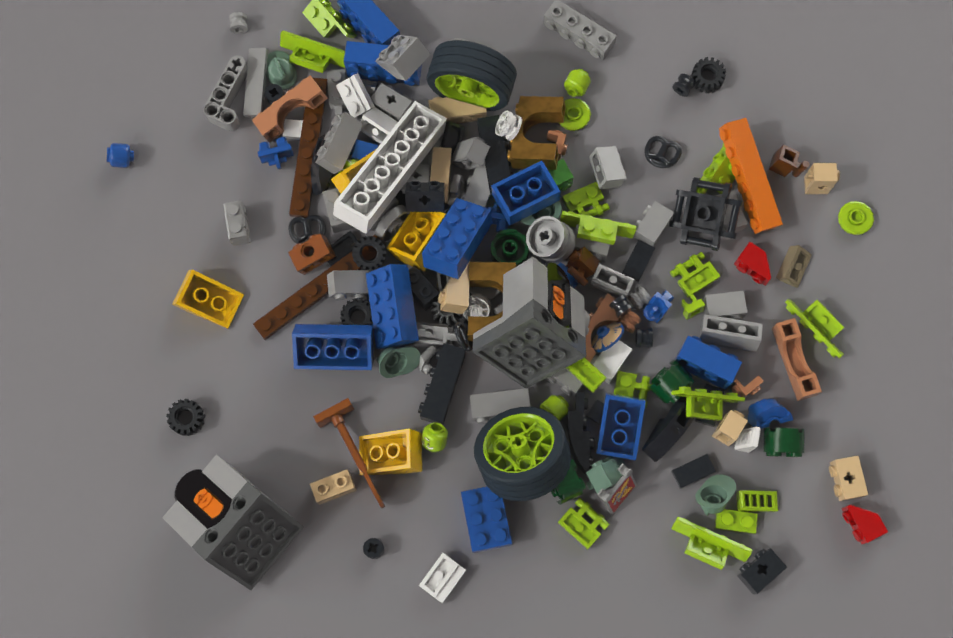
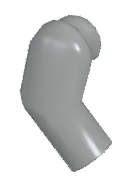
(425, 357)

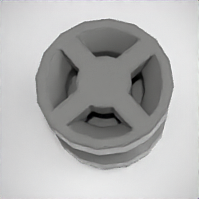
(238, 22)
(639, 298)

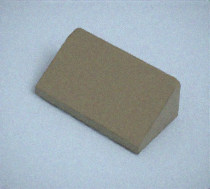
(794, 265)

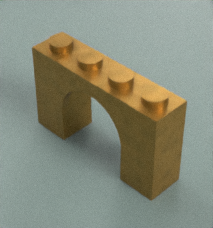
(534, 111)
(486, 275)

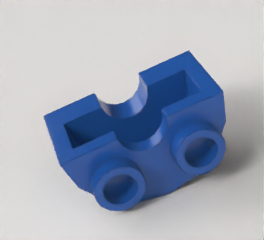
(765, 411)

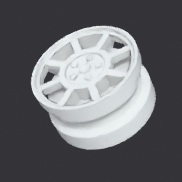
(507, 125)
(478, 306)

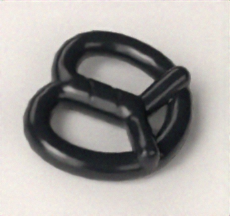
(665, 145)
(306, 226)
(461, 333)

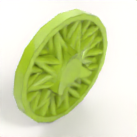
(576, 114)
(855, 218)

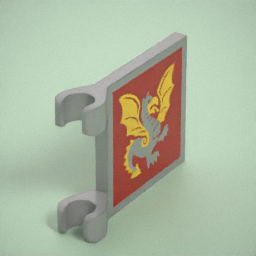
(620, 491)

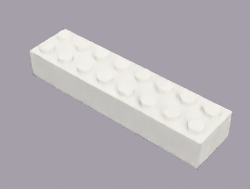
(389, 167)

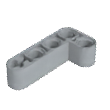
(236, 71)

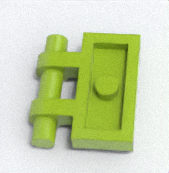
(585, 197)
(699, 278)
(626, 384)
(579, 527)

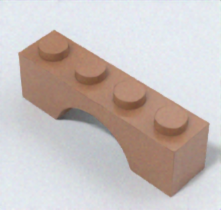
(271, 120)
(603, 316)
(789, 343)

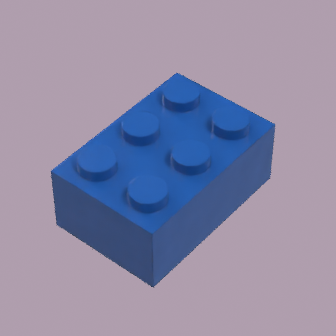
(525, 192)
(708, 362)
(620, 426)
(485, 519)

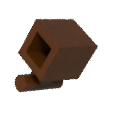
(786, 160)
(582, 265)

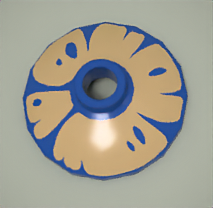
(607, 336)

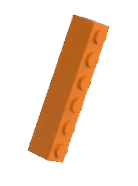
(750, 175)

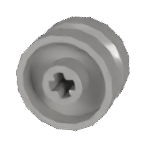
(390, 221)
(550, 239)

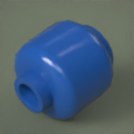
(120, 155)

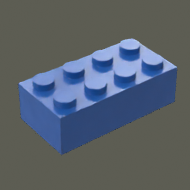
(369, 21)
(361, 59)
(457, 238)
(392, 306)
(333, 347)

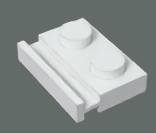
(355, 95)
(442, 578)

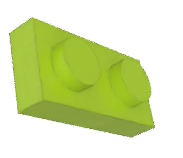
(736, 521)

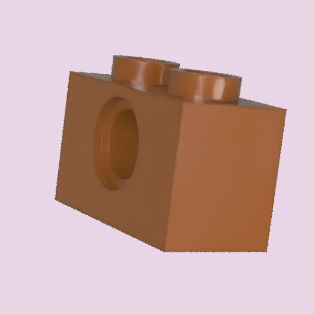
(322, 253)

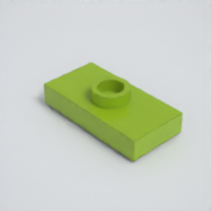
(587, 374)

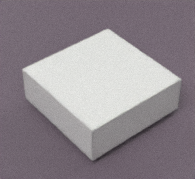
(292, 129)

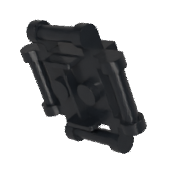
(705, 213)

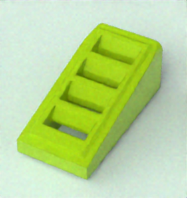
(740, 494)

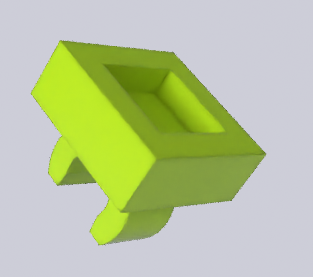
(692, 309)

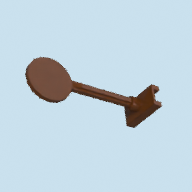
(335, 415)

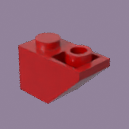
(754, 263)
(865, 523)

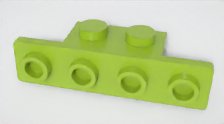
(326, 19)
(310, 52)
(718, 171)
(597, 229)
(820, 321)
(706, 405)
(708, 545)

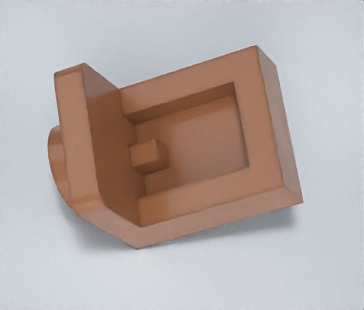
(559, 138)
(753, 387)

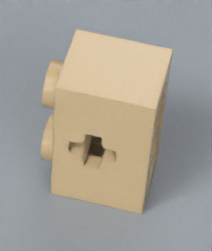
(821, 178)
(730, 427)
(850, 468)
(333, 487)

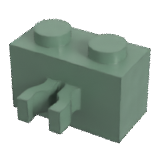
(604, 474)

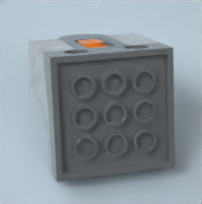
(539, 325)
(230, 522)

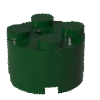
(511, 240)
(670, 380)
(784, 441)
(570, 486)

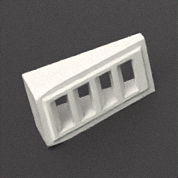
(748, 439)

